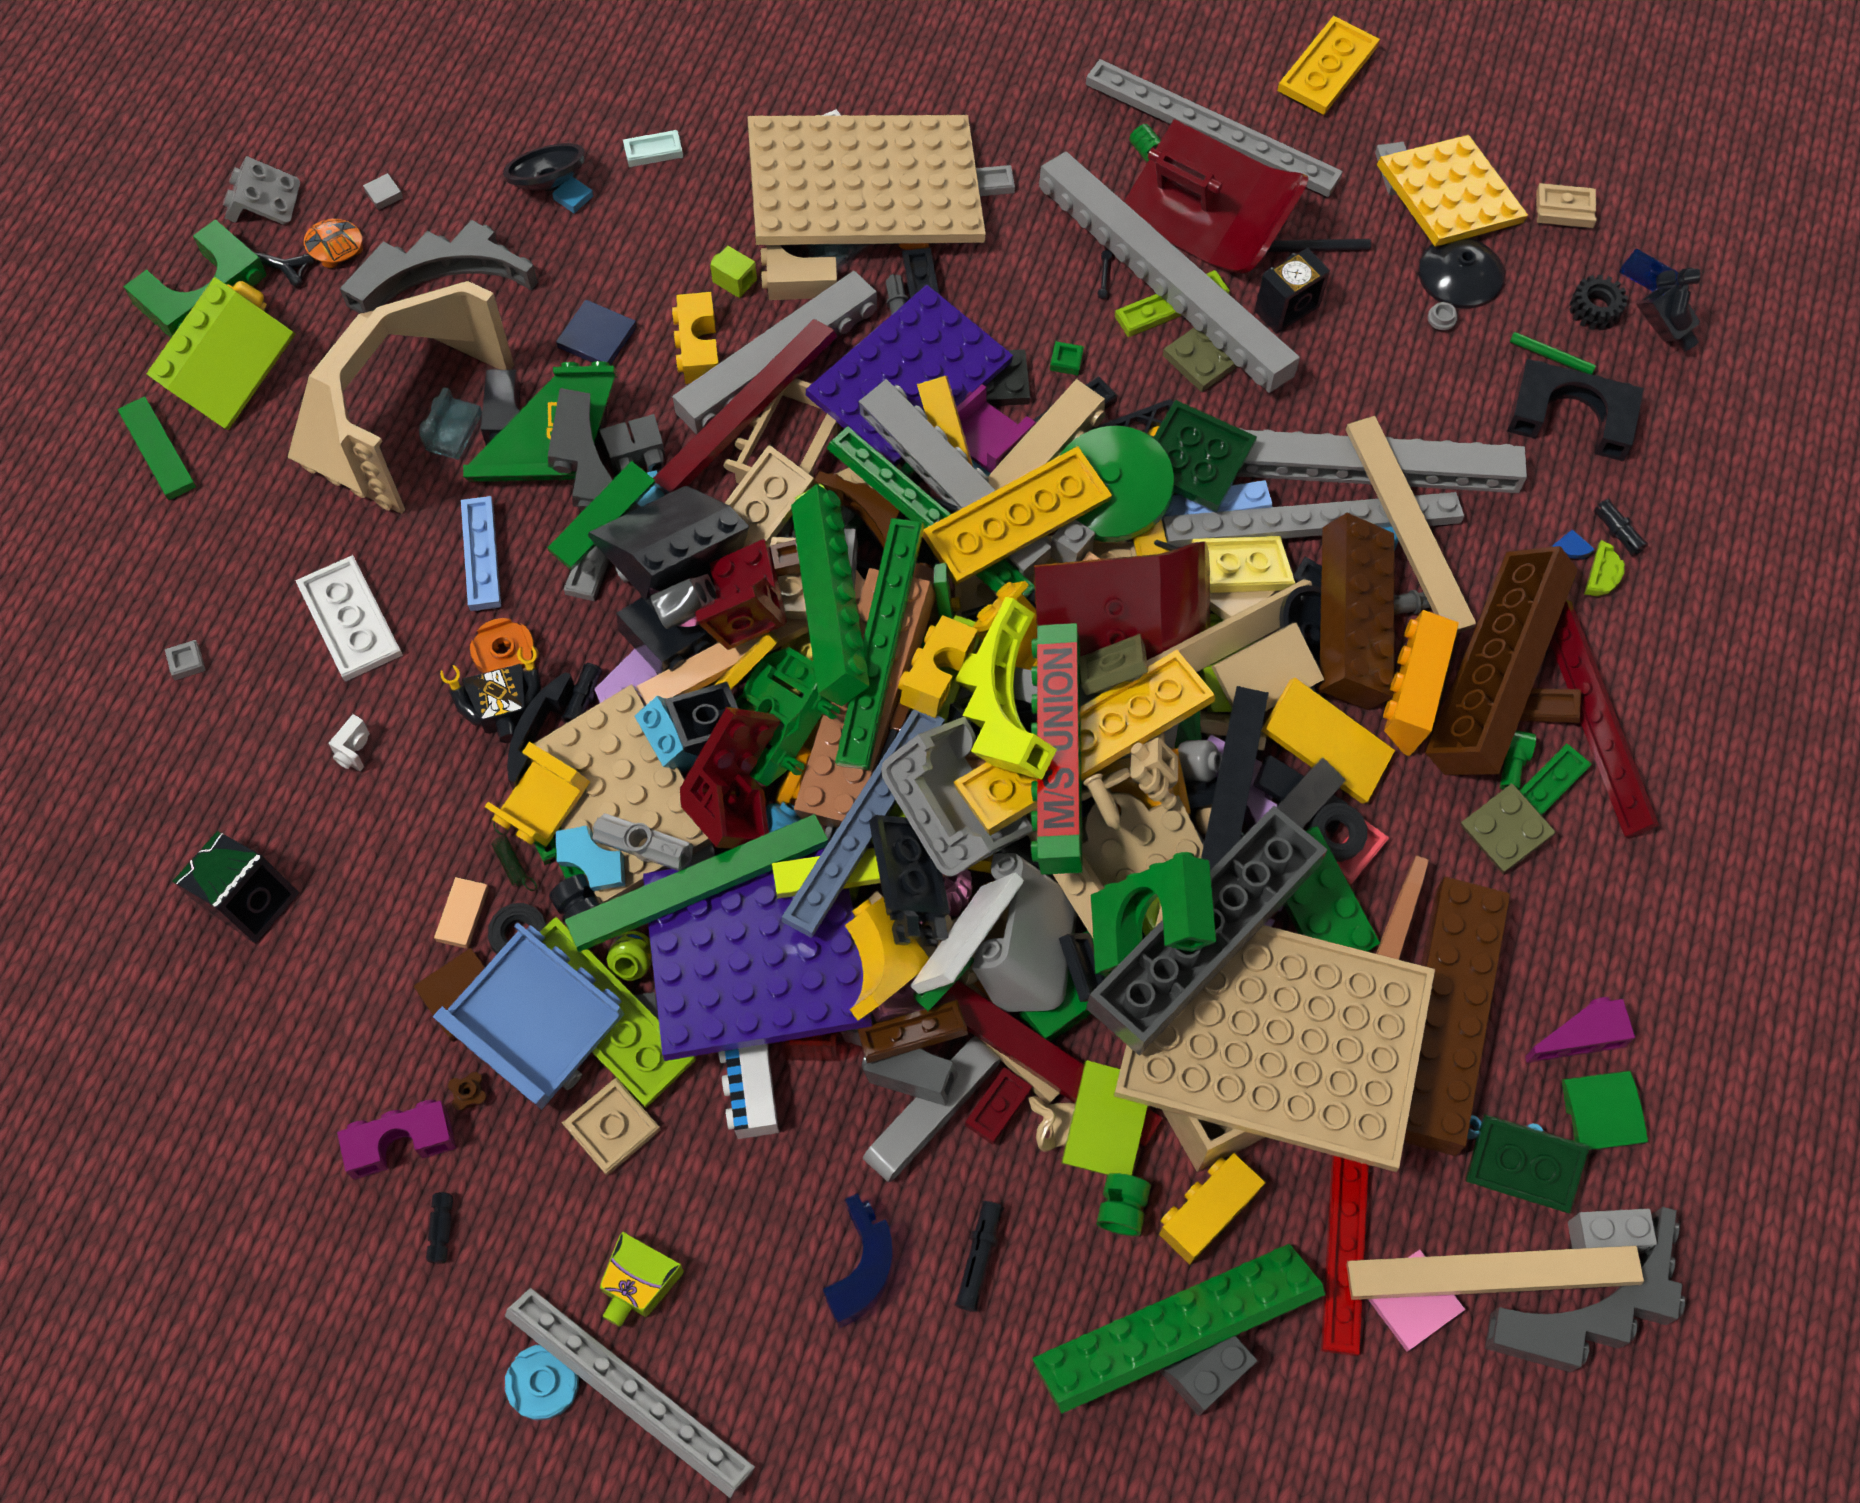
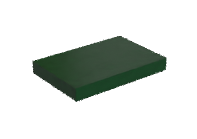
(1527, 1163)

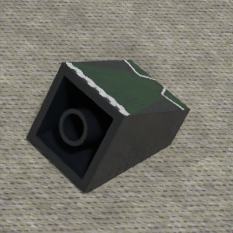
(236, 886)

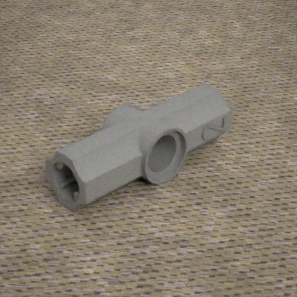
(658, 848)

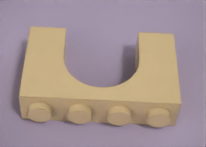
(795, 276)

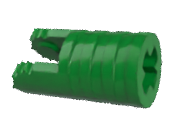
(1143, 140)

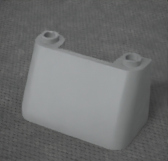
(923, 785)
(1028, 964)

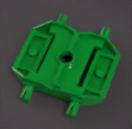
(796, 714)

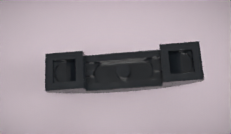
(551, 698)

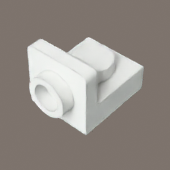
(348, 740)

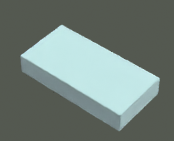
(653, 148)

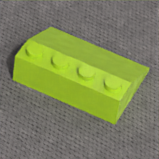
(221, 353)

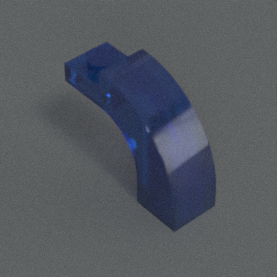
(865, 1285)

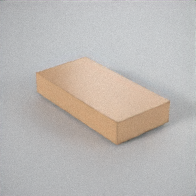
(461, 913)

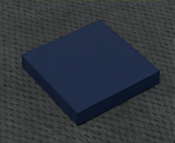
(596, 333)

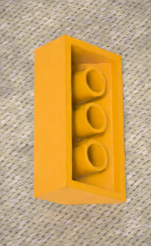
(1420, 680)

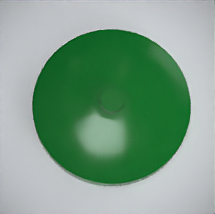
(1135, 474)

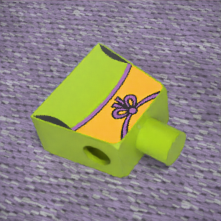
(636, 1279)

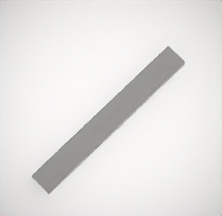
(630, 1392)

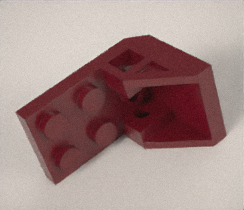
(747, 597)
(723, 771)

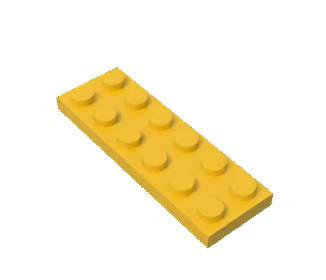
(1016, 515)

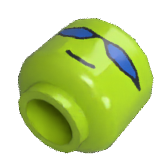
(630, 956)

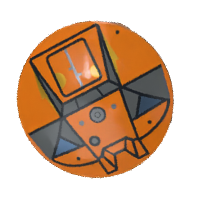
(333, 241)

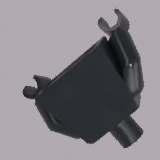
(1670, 309)

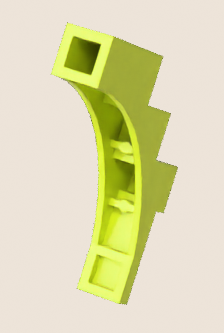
(992, 706)

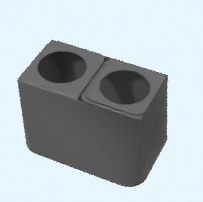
(678, 603)

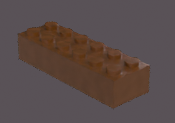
(1357, 611)

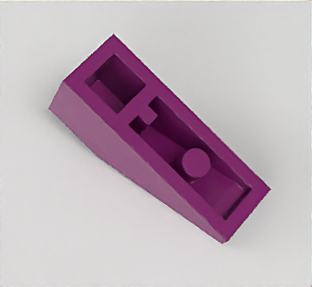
(1596, 1028)

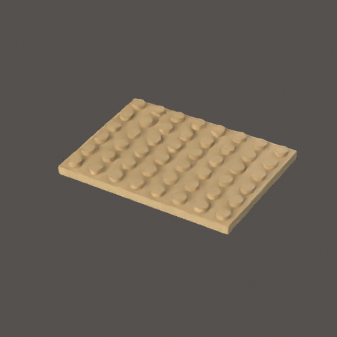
(864, 180)
(1295, 1048)

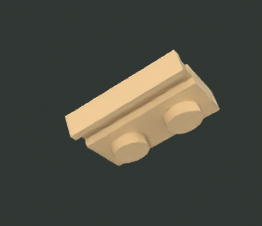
(1566, 205)

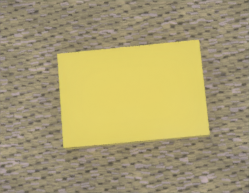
(1248, 564)

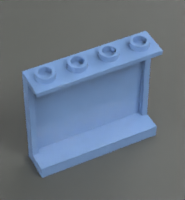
(532, 1016)

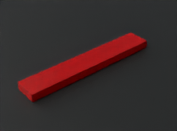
(1344, 1243)

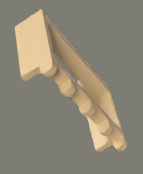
(796, 391)

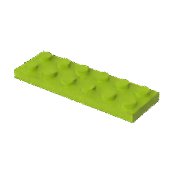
(634, 1044)

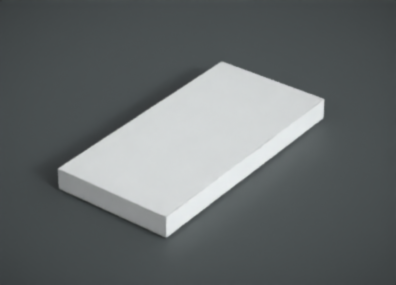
(349, 618)
(967, 934)

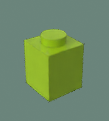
(733, 271)

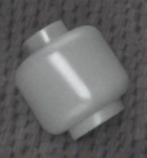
(1199, 760)

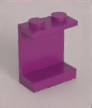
(988, 431)

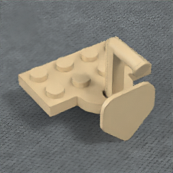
(1136, 836)

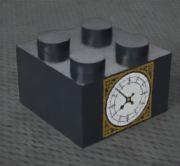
(1291, 290)

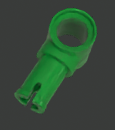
(1518, 755)

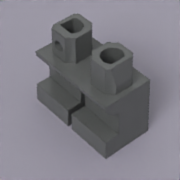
(645, 449)

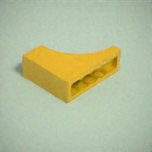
(884, 963)

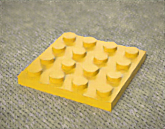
(1451, 190)

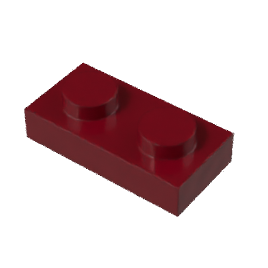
(998, 1105)

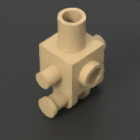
(1155, 770)

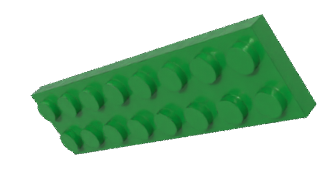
(1176, 1327)

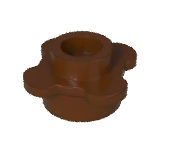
(476, 1095)

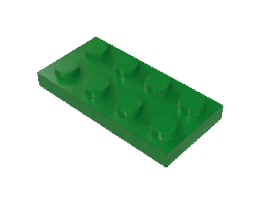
(1328, 908)

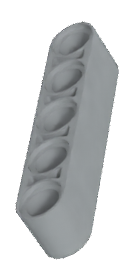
(924, 1118)

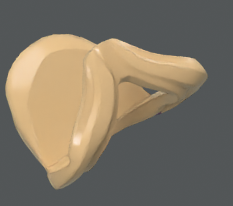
(1056, 1118)

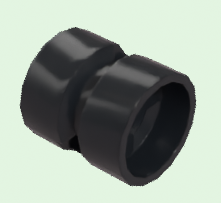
(573, 896)

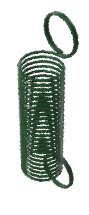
(513, 863)

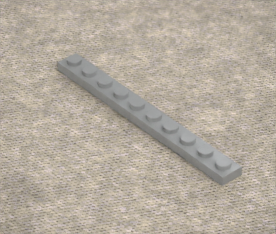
(1171, 106)
(1299, 519)

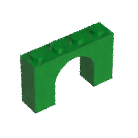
(218, 245)
(1186, 905)

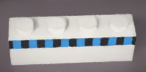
(750, 1091)

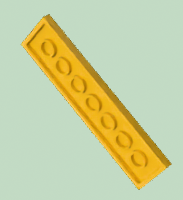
(1109, 730)

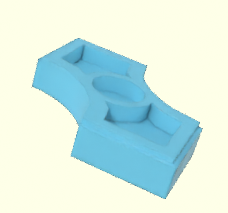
(578, 849)

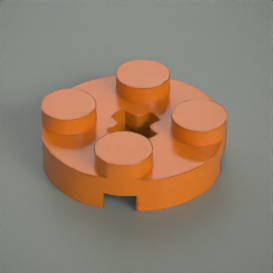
(495, 633)

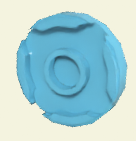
(540, 1384)

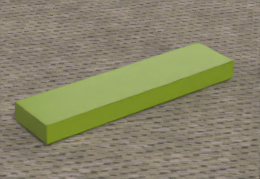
(1152, 311)

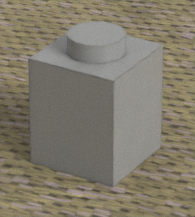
(1072, 542)

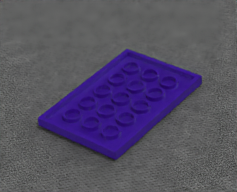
(910, 347)

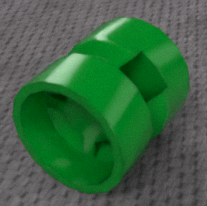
(1123, 1206)

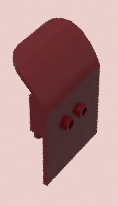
(1213, 199)
(1117, 598)

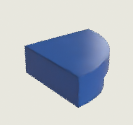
(1575, 546)

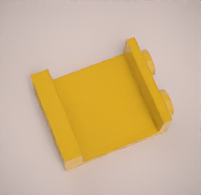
(988, 614)
(540, 798)

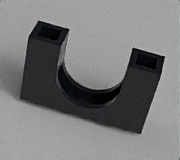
(1612, 402)
(502, 403)
(656, 644)

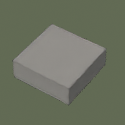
(383, 191)
(185, 660)

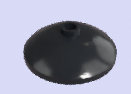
(545, 167)
(1461, 273)
(1304, 608)

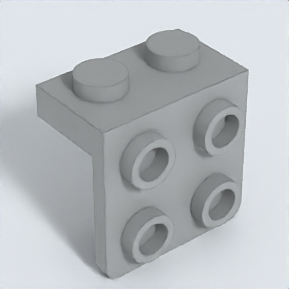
(261, 191)

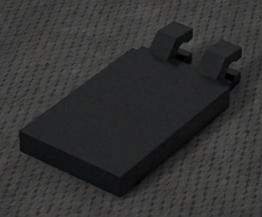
(909, 882)

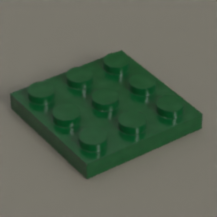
(1203, 453)

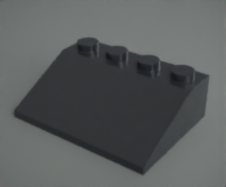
(670, 539)

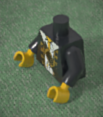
(497, 696)

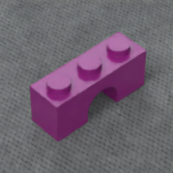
(366, 1142)

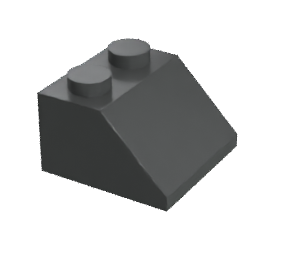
(1209, 1373)

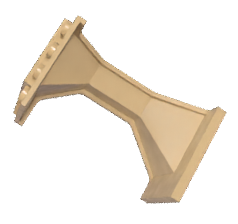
(324, 436)

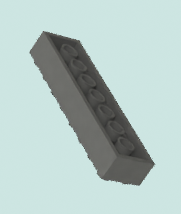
(1247, 890)

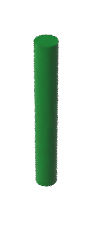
(1552, 353)

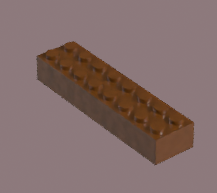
(1502, 662)
(1465, 952)

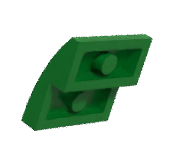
(1605, 1110)

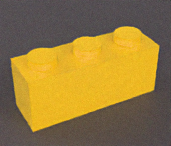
(1210, 1207)

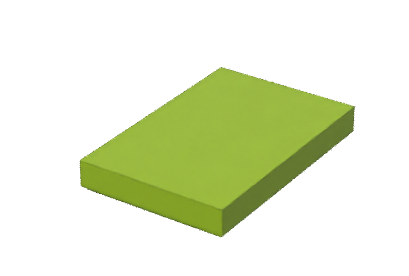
(1103, 1127)

